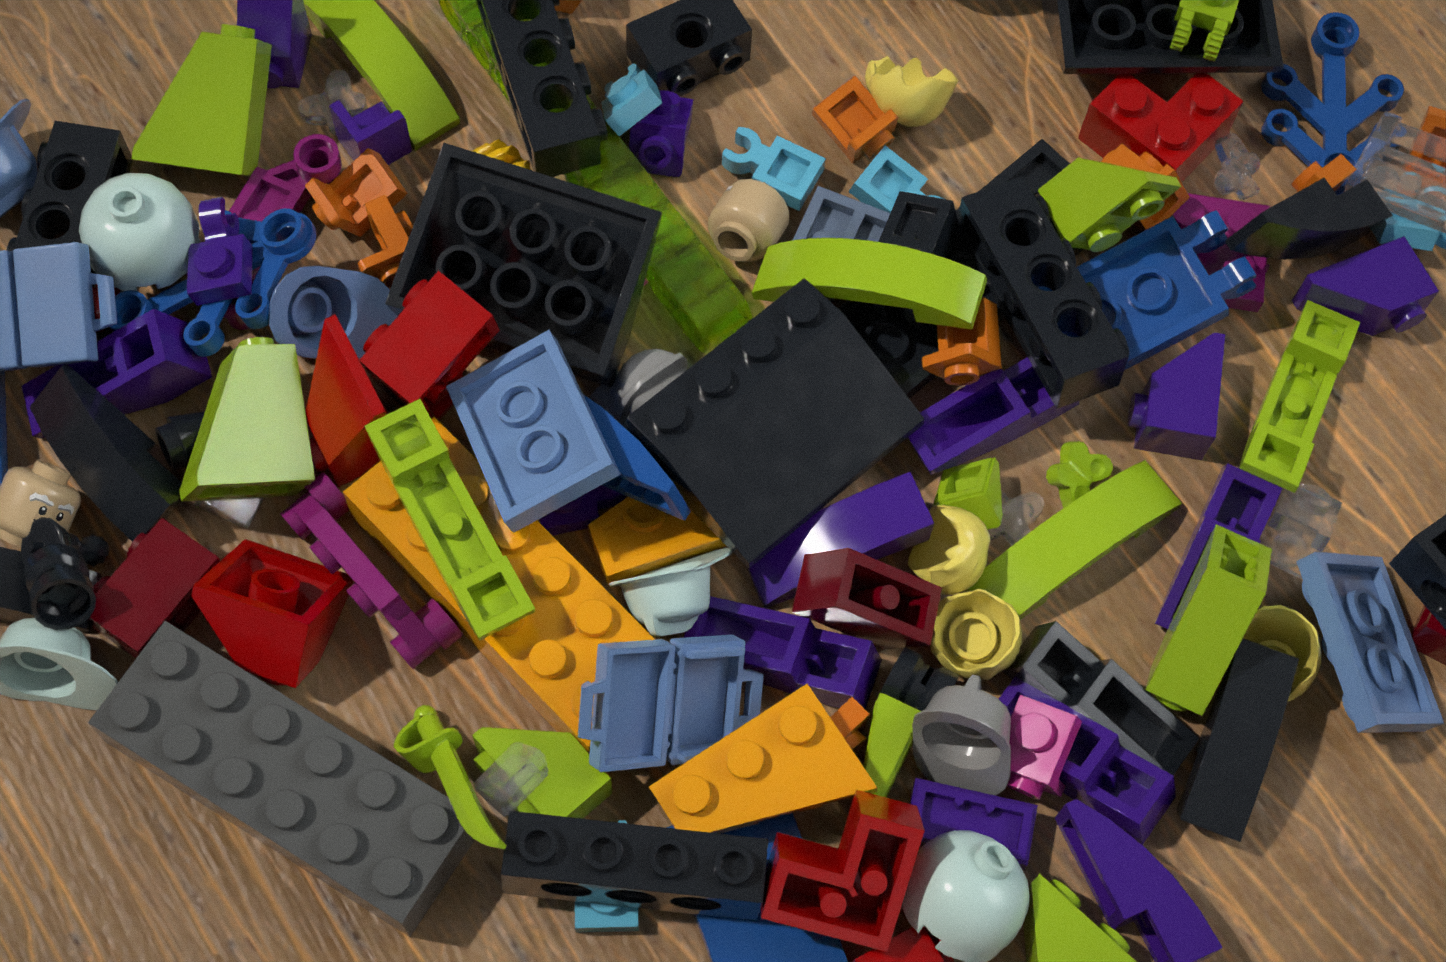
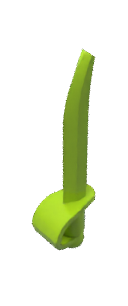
(433, 748)

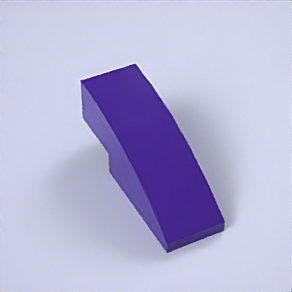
(984, 417)
(1236, 503)
(870, 522)
(794, 651)
(1106, 774)
(1135, 887)

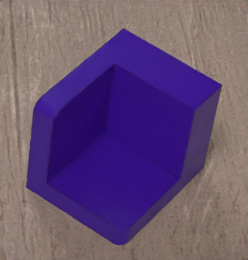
(372, 129)

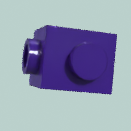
(662, 134)

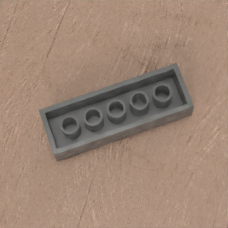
(285, 777)

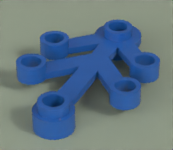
(1331, 115)
(276, 242)

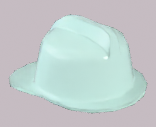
(673, 595)
(51, 666)

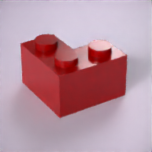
(1170, 131)
(428, 344)
(850, 888)

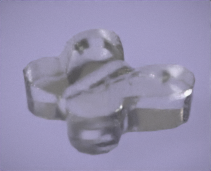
(316, 109)
(1236, 168)
(1018, 516)

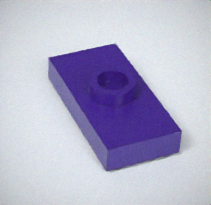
(954, 808)

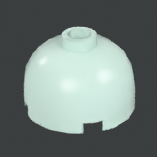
(139, 231)
(967, 895)

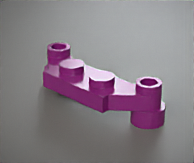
(285, 188)
(417, 632)

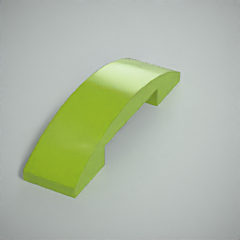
(386, 64)
(875, 274)
(1297, 396)
(448, 520)
(1078, 537)

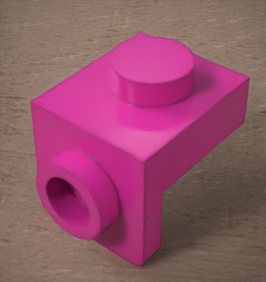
(1039, 747)

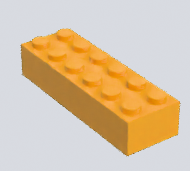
(540, 654)

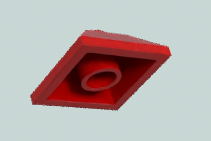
(340, 407)
(272, 610)

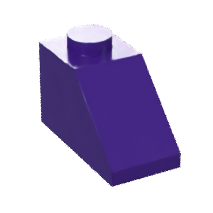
(288, 31)
(1376, 288)
(1181, 402)

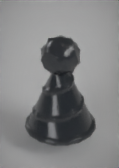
(48, 532)

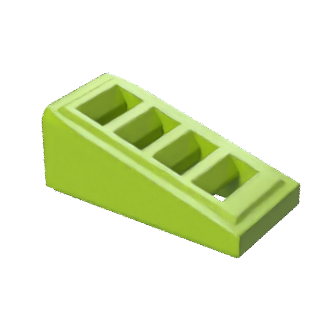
(888, 741)

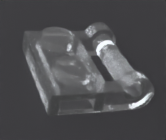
(1405, 182)

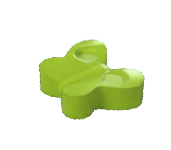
(1077, 471)

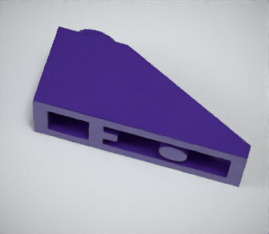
(135, 366)

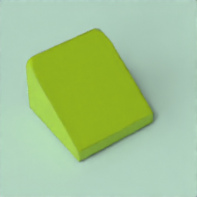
(975, 489)

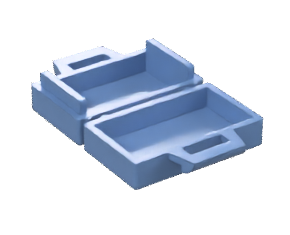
(50, 306)
(665, 700)

